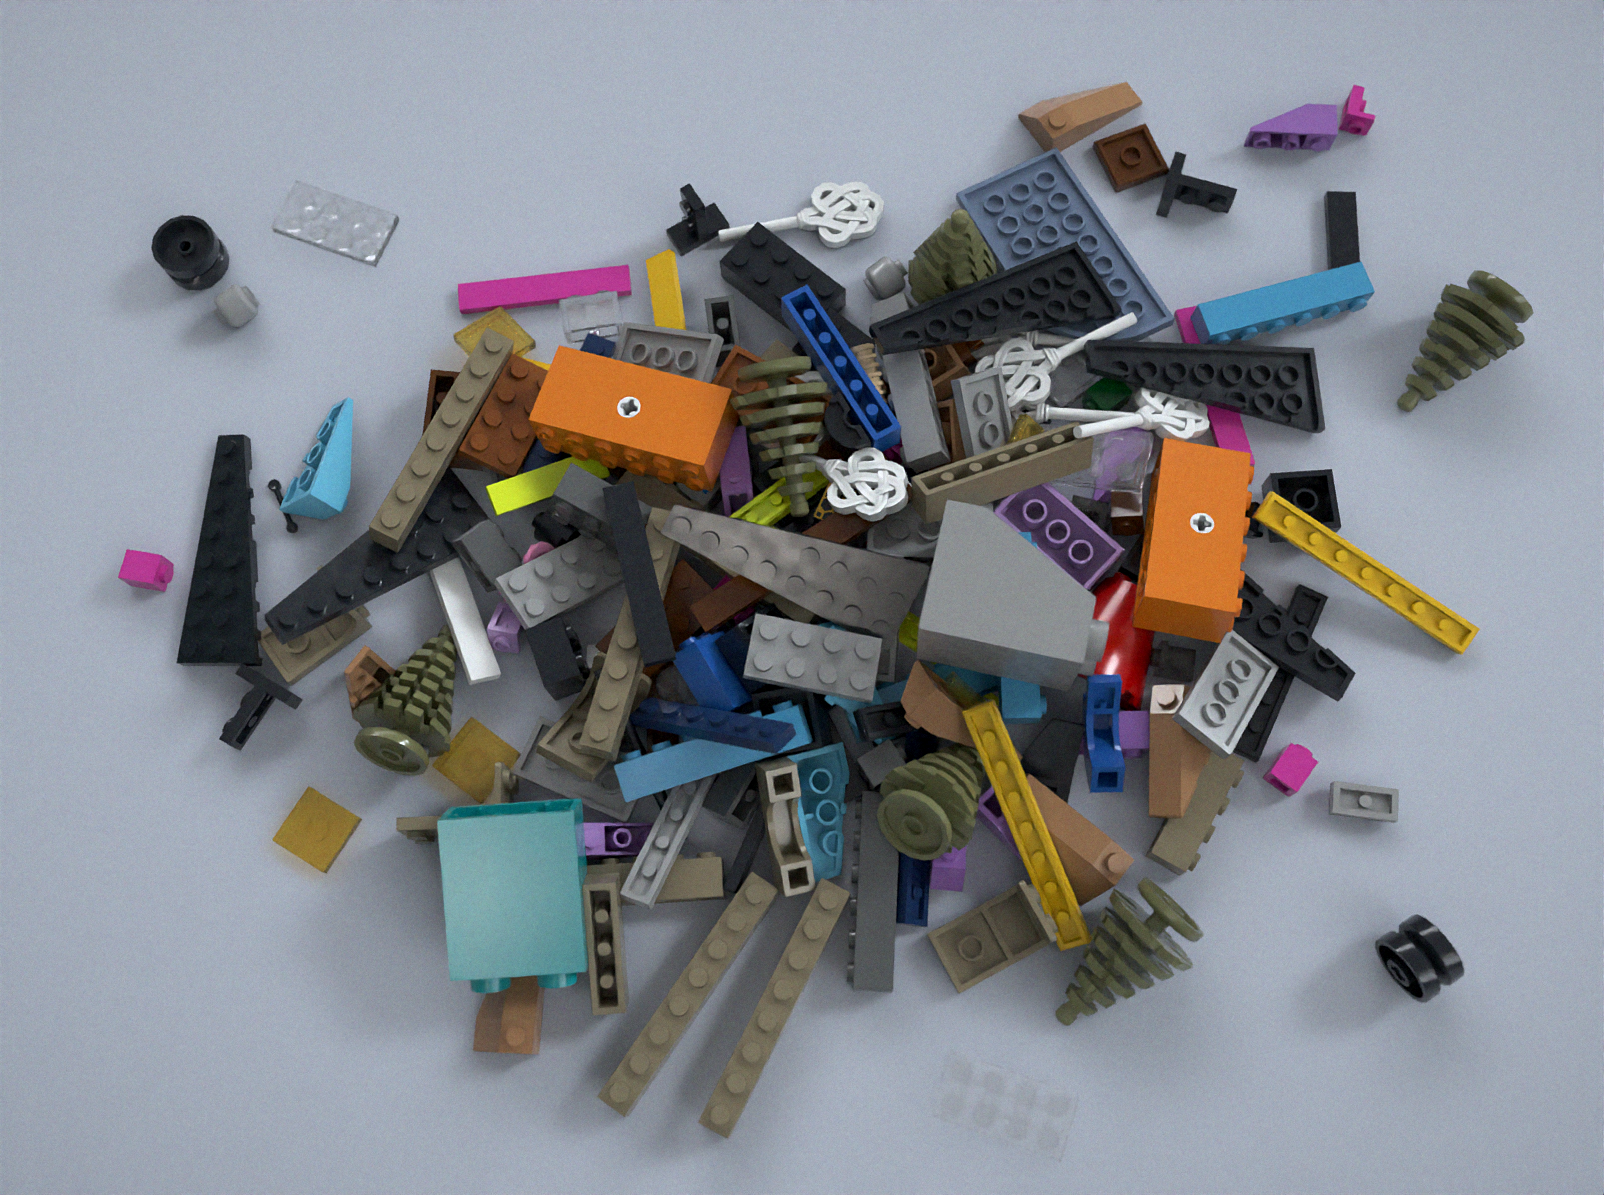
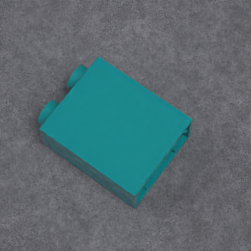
(514, 892)

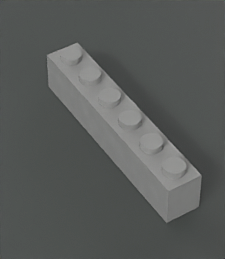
(912, 397)

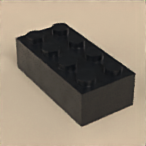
(769, 269)

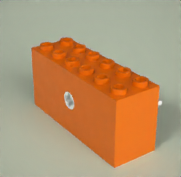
(634, 418)
(1194, 541)

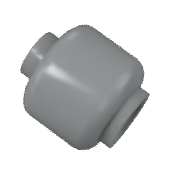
(885, 278)
(236, 306)

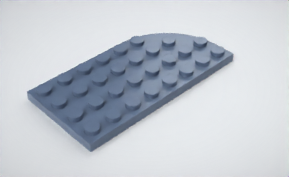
(1046, 208)

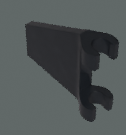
(1054, 755)

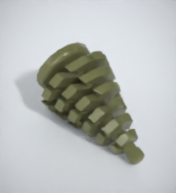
(950, 259)
(1467, 333)
(783, 415)
(411, 710)
(932, 802)
(1130, 950)

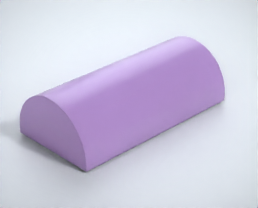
(1062, 533)

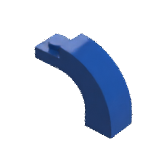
(1101, 734)

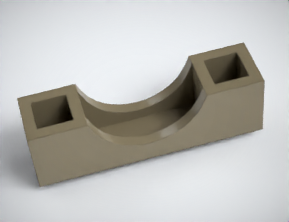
(779, 800)

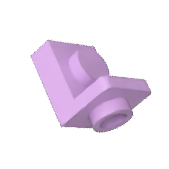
(504, 630)

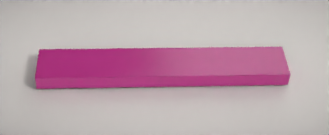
(541, 289)
(1224, 424)

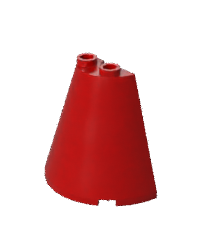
(1126, 647)

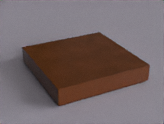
(1130, 158)

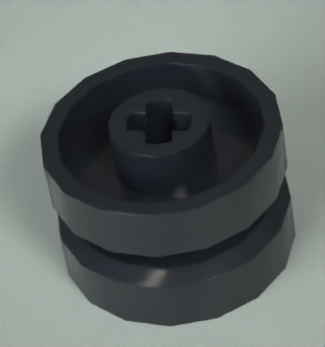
(190, 252)
(1419, 958)

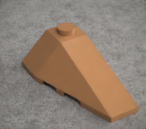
(364, 675)
(935, 707)

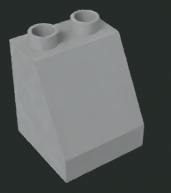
(1005, 605)

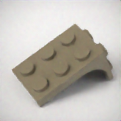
(313, 648)
(563, 739)
(425, 828)
(993, 936)

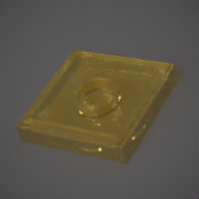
(500, 322)
(473, 759)
(317, 829)

